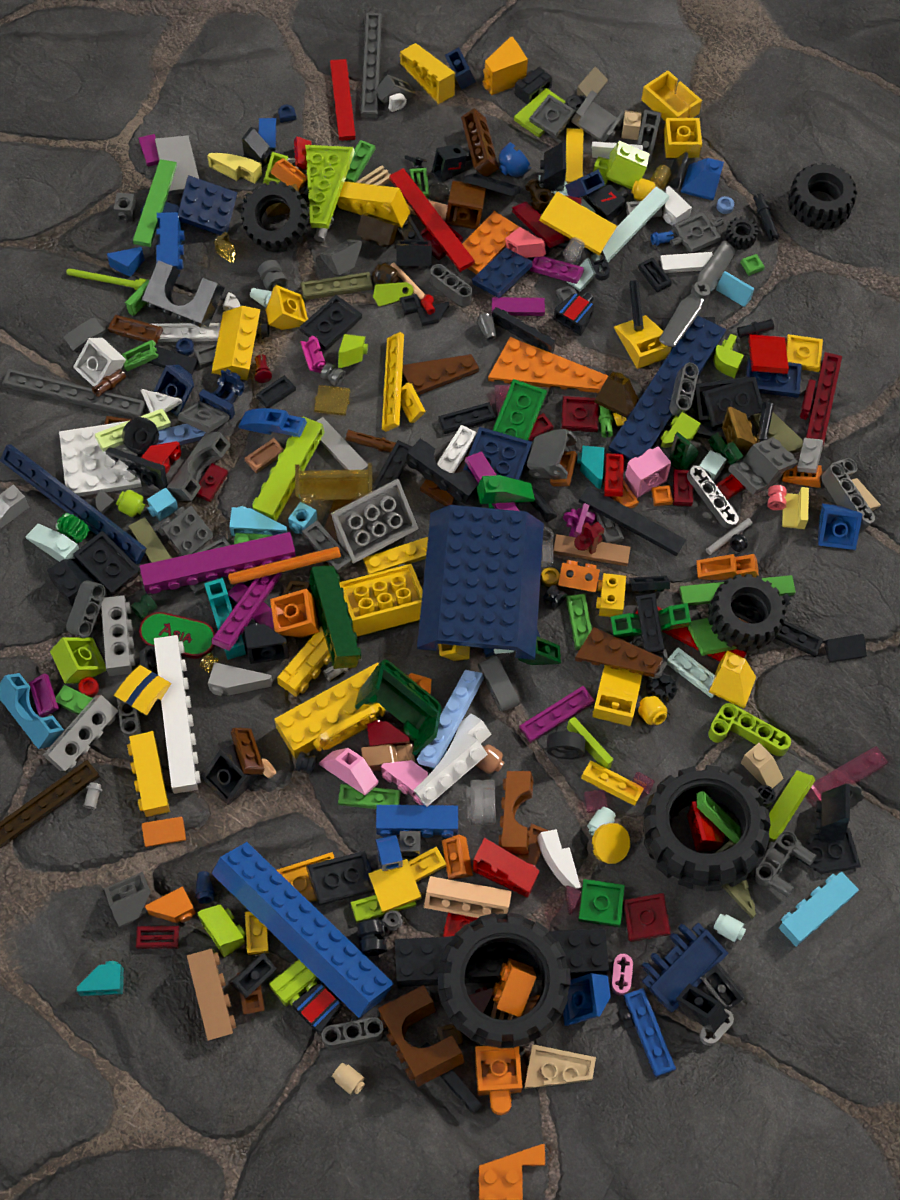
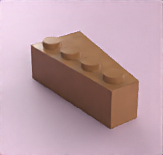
(210, 994)

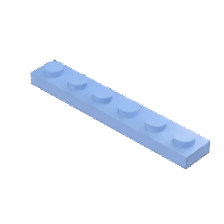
(451, 717)

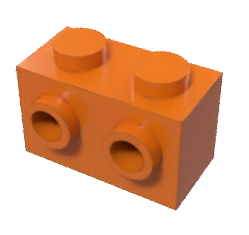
(578, 580)

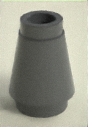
(487, 326)

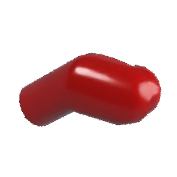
(427, 303)

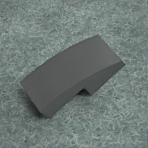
(78, 337)

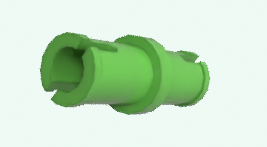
(606, 422)

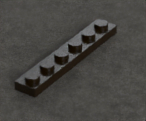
(46, 802)

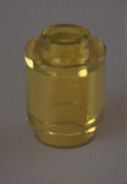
(661, 176)

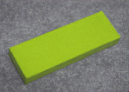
(591, 744)
(369, 908)

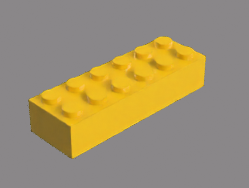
(310, 719)

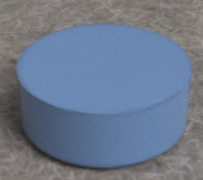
(725, 205)

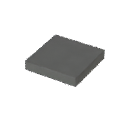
(552, 116)
(203, 417)

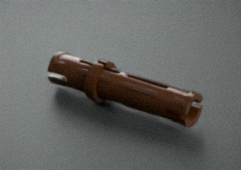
(370, 441)

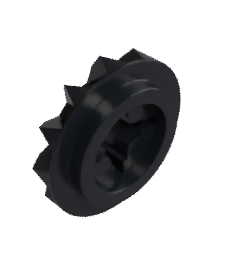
(670, 689)

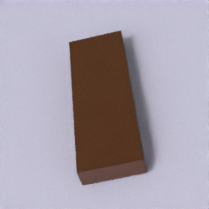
(135, 329)
(247, 751)

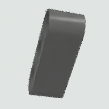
(442, 278)
(689, 384)
(85, 609)
(498, 684)
(128, 720)
(360, 1025)

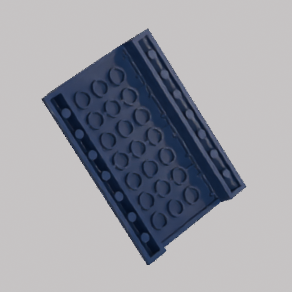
(482, 580)

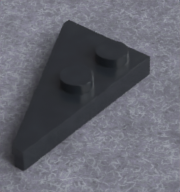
(143, 469)

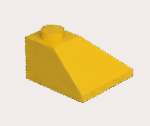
(285, 309)
(733, 680)

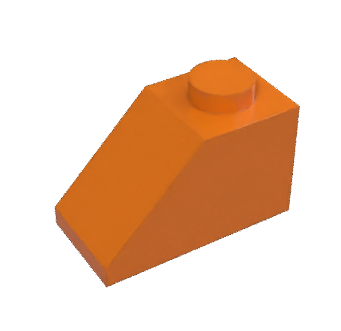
(172, 907)

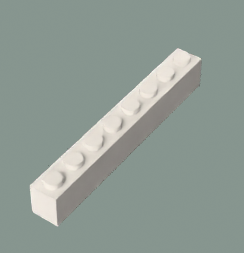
(176, 716)

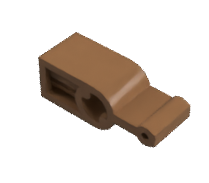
(377, 755)

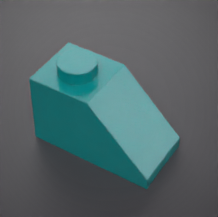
(591, 464)
(103, 980)

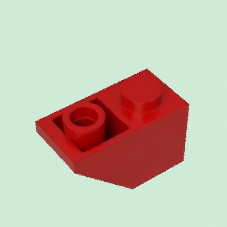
(163, 454)

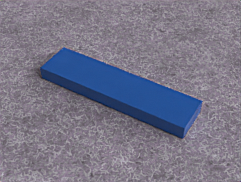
(649, 1032)

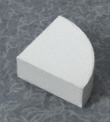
(231, 302)

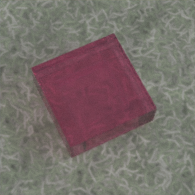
(644, 781)
(595, 800)

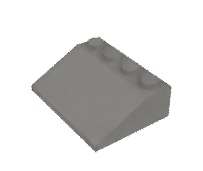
(374, 521)

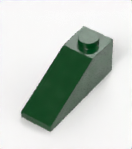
(682, 453)

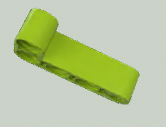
(749, 733)

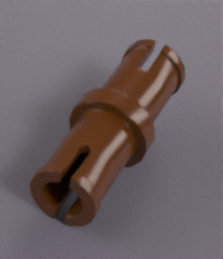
(108, 383)

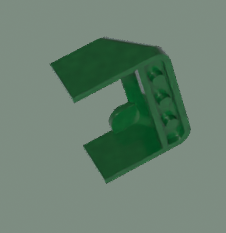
(405, 701)

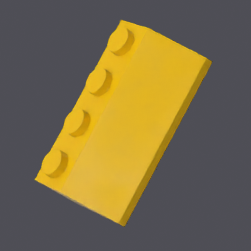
(236, 341)

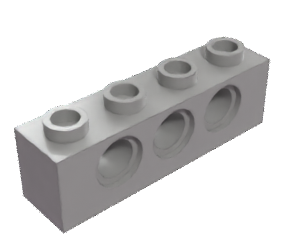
(115, 663)
(56, 752)

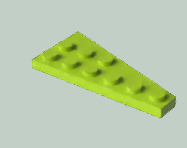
(326, 175)

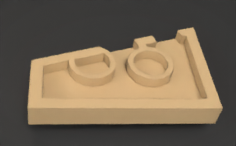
(557, 1067)

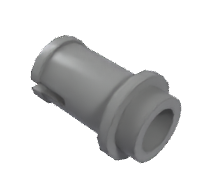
(92, 795)

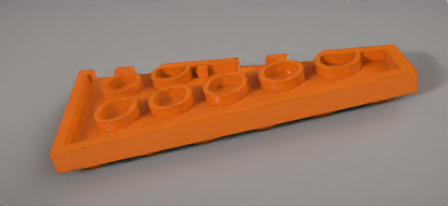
(543, 369)

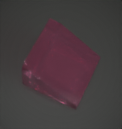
(572, 898)

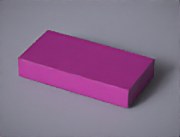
(149, 149)
(43, 695)

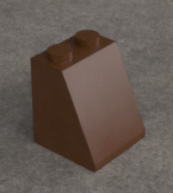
(469, 201)

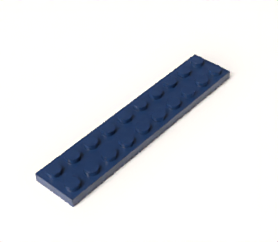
(652, 410)

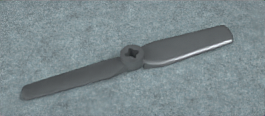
(692, 304)

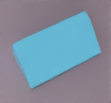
(735, 289)

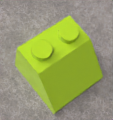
(626, 164)
(77, 659)
(222, 929)

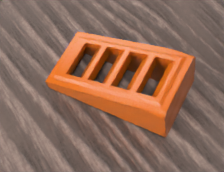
(802, 480)

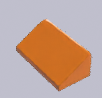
(288, 174)
(163, 831)
(457, 857)

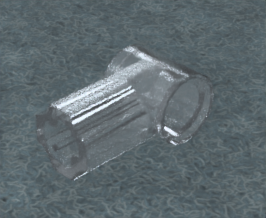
(574, 251)
(547, 549)

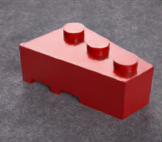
(505, 868)

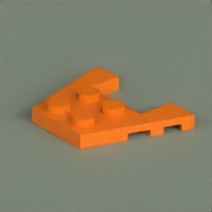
(503, 1177)

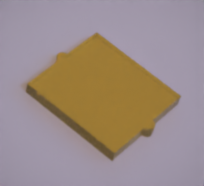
(332, 400)

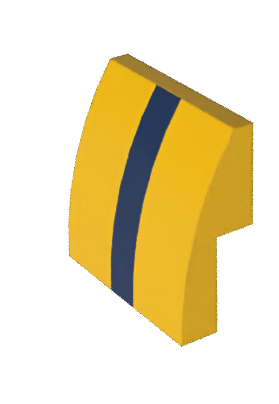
(142, 689)

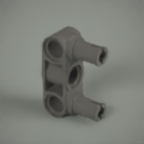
(777, 858)

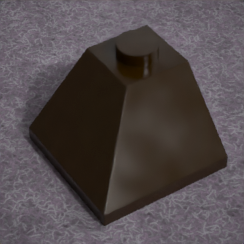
(617, 395)

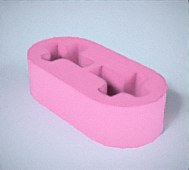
(627, 974)

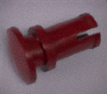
(262, 371)

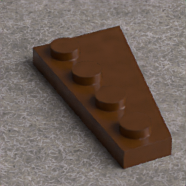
(437, 373)

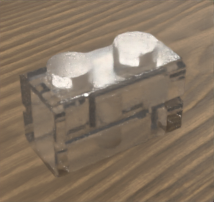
(482, 802)

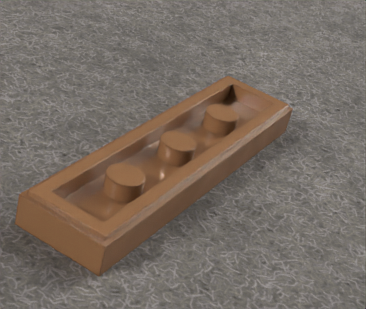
(604, 552)

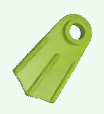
(390, 292)

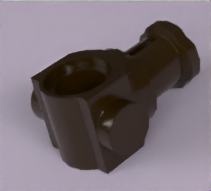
(540, 196)

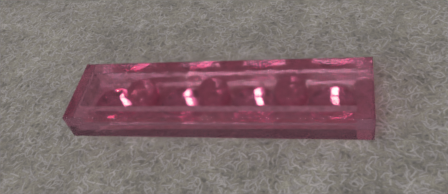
(851, 771)

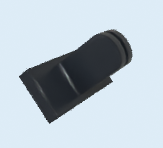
(626, 1018)

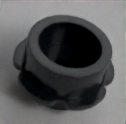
(263, 330)
(738, 542)

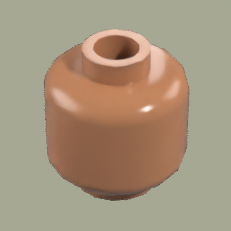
(492, 761)

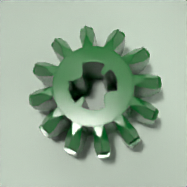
(72, 527)

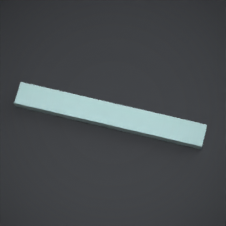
(625, 232)

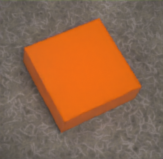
(662, 495)

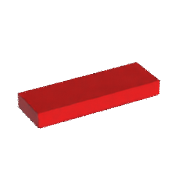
(614, 475)

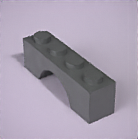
(186, 481)

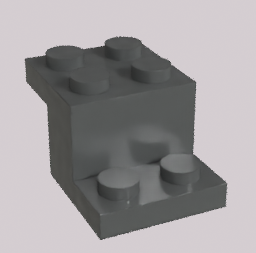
(763, 465)

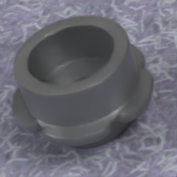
(392, 926)

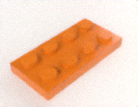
(488, 240)

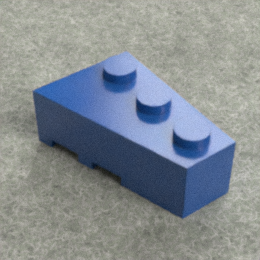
(169, 240)

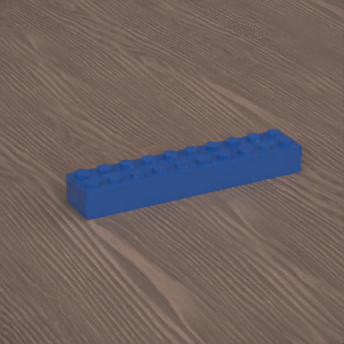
(302, 929)

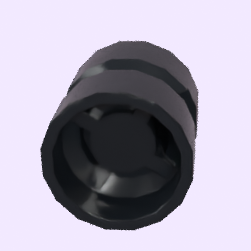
(371, 935)

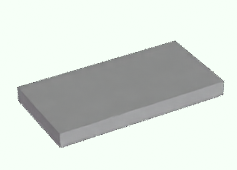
(180, 151)

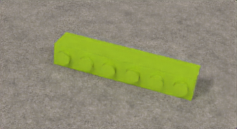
(282, 477)

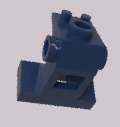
(227, 382)

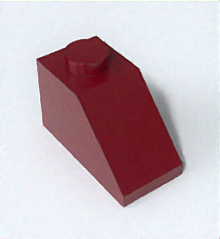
(384, 734)

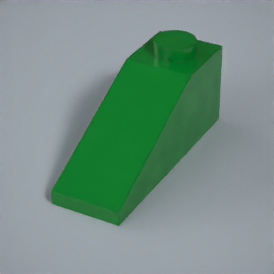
(503, 490)

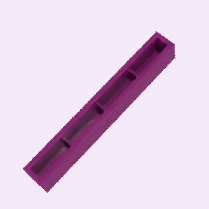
(215, 563)

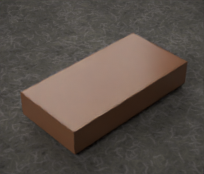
(264, 455)

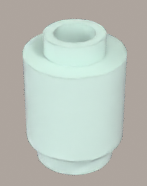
(601, 817)
(729, 927)

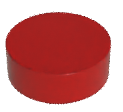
(88, 686)

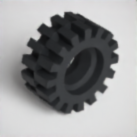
(743, 225)

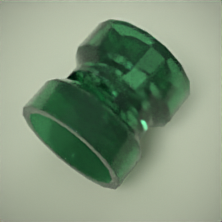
(144, 606)

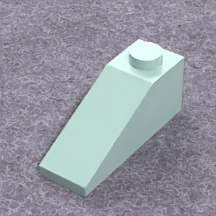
(52, 542)

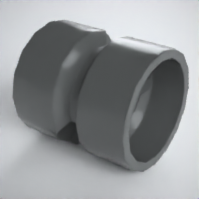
(272, 275)

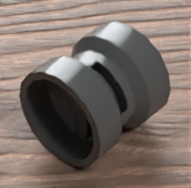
(332, 374)

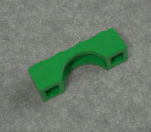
(670, 618)

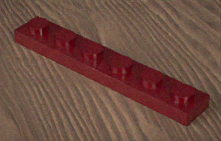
(824, 396)

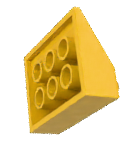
(383, 599)

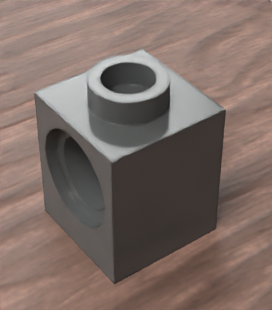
(124, 207)
(409, 844)

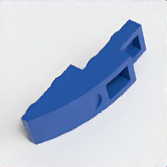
(272, 420)

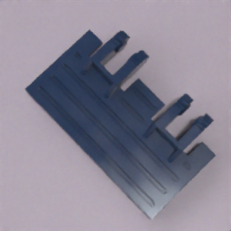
(686, 964)

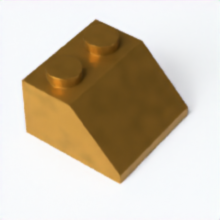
(738, 429)

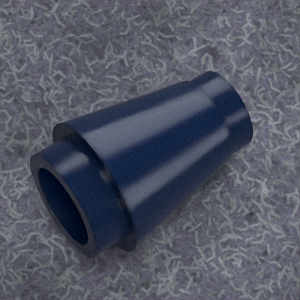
(204, 888)

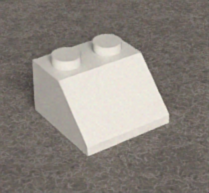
(98, 360)

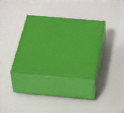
(752, 264)

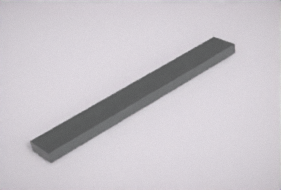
(371, 65)
(73, 393)

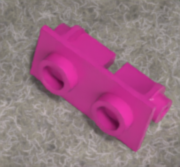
(312, 354)

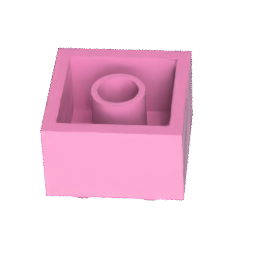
(647, 471)

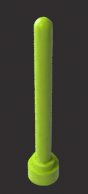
(104, 278)

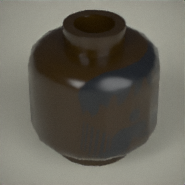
(385, 274)

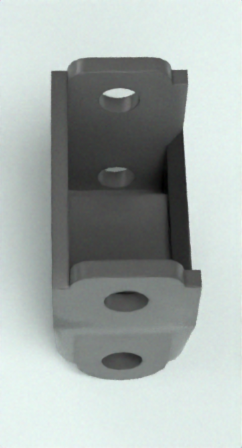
(547, 453)

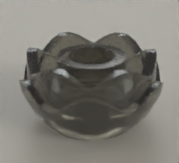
(439, 192)

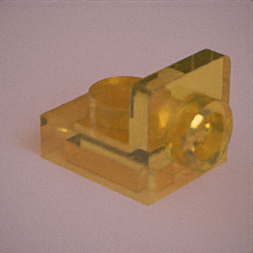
(224, 248)

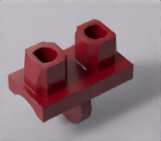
(589, 537)

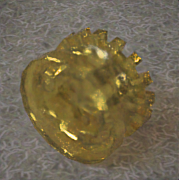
(208, 662)

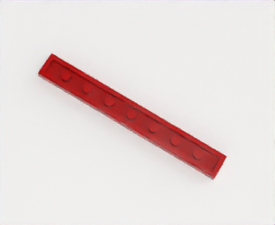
(432, 220)

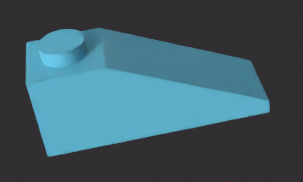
(252, 522)

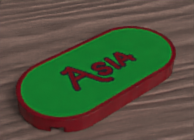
(194, 633)

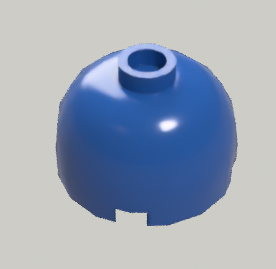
(513, 161)

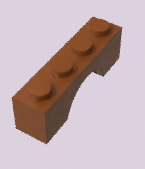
(518, 789)

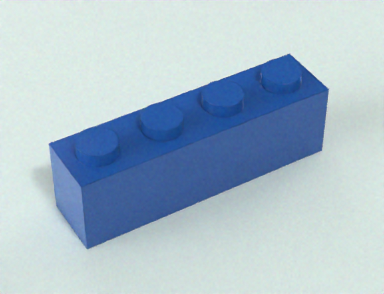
(428, 820)

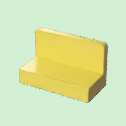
(796, 510)

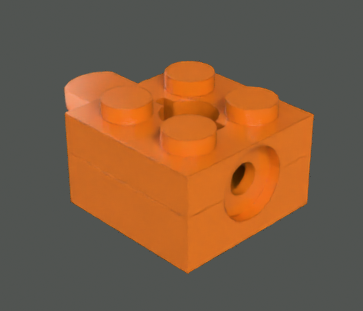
(498, 1075)

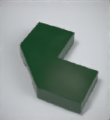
(728, 451)

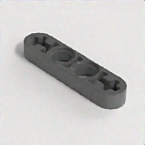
(715, 495)

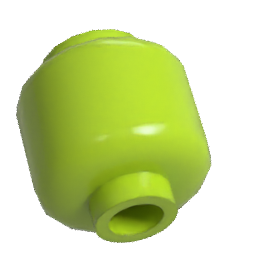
(130, 503)

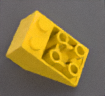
(643, 345)
(617, 696)

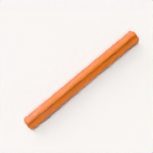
(284, 565)

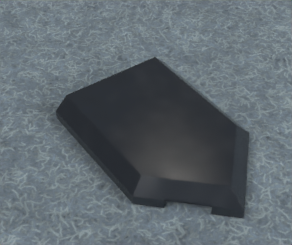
(832, 854)

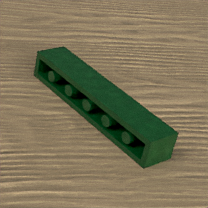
(334, 617)

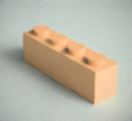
(465, 898)

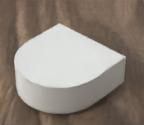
(396, 102)

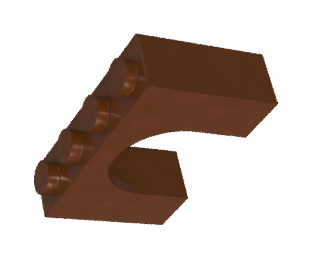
(421, 1063)

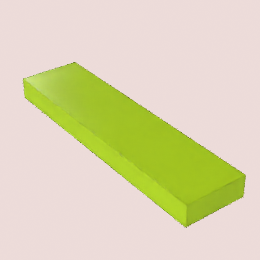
(789, 803)

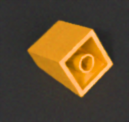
(505, 67)

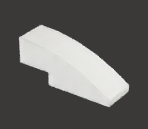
(558, 859)

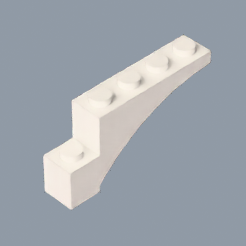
(458, 760)

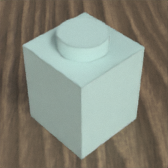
(713, 464)

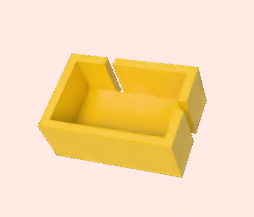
(661, 98)

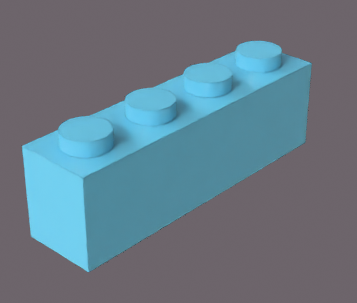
(818, 908)

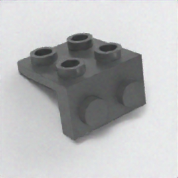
(186, 530)

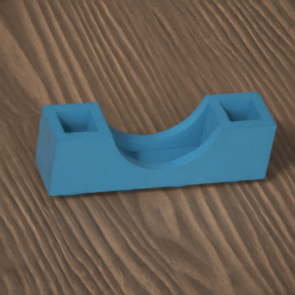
(15, 697)

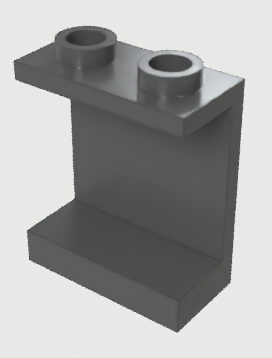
(596, 120)

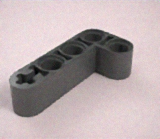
(844, 492)

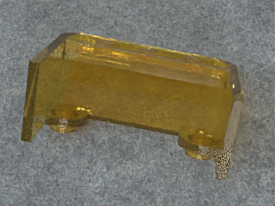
(332, 484)

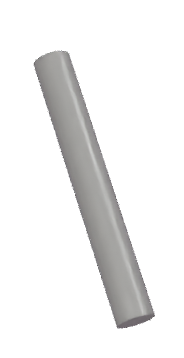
(727, 537)

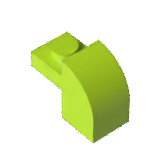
(726, 359)

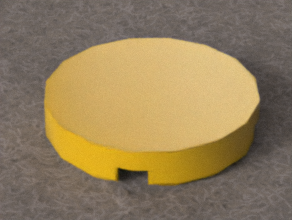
(611, 843)

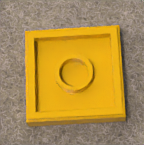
(804, 351)
(395, 887)

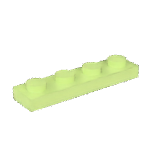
(113, 436)

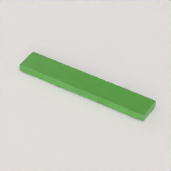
(155, 203)
(704, 593)

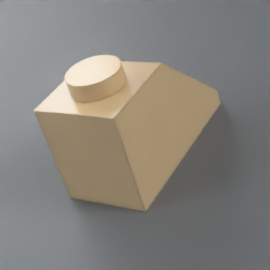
(631, 125)
(762, 766)

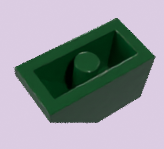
(546, 653)

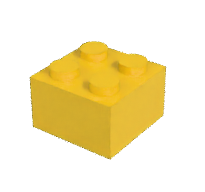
(682, 136)

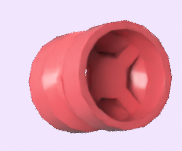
(777, 497)

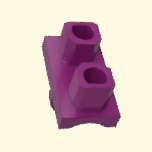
(576, 519)

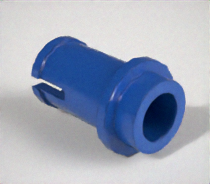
(657, 238)

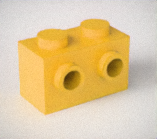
(612, 595)

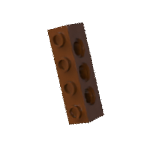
(479, 142)

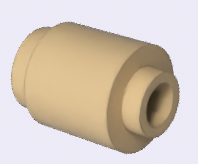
(348, 1079)

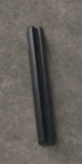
(636, 305)

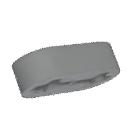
(720, 1031)

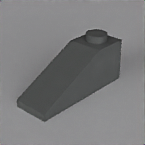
(649, 131)

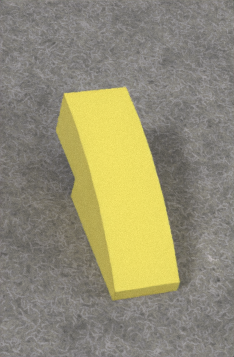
(235, 166)

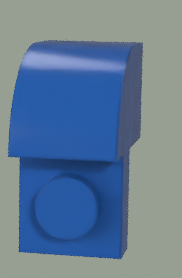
(389, 853)

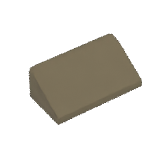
(593, 81)

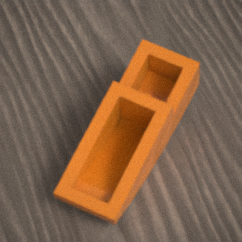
(727, 567)

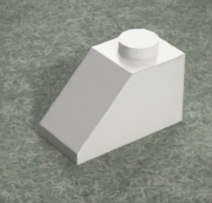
(675, 208)

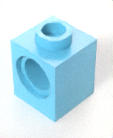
(162, 504)
(305, 512)

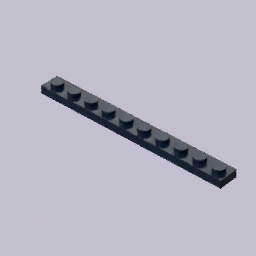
(71, 502)

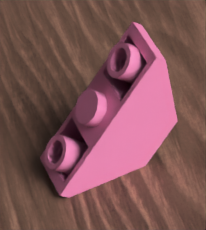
(350, 769)
(405, 775)

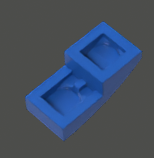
(267, 131)

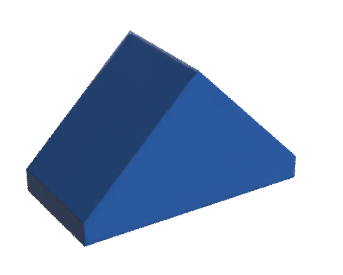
(126, 260)

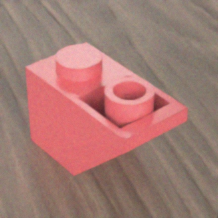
(525, 244)

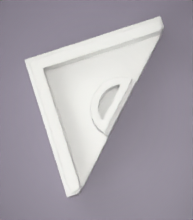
(158, 401)

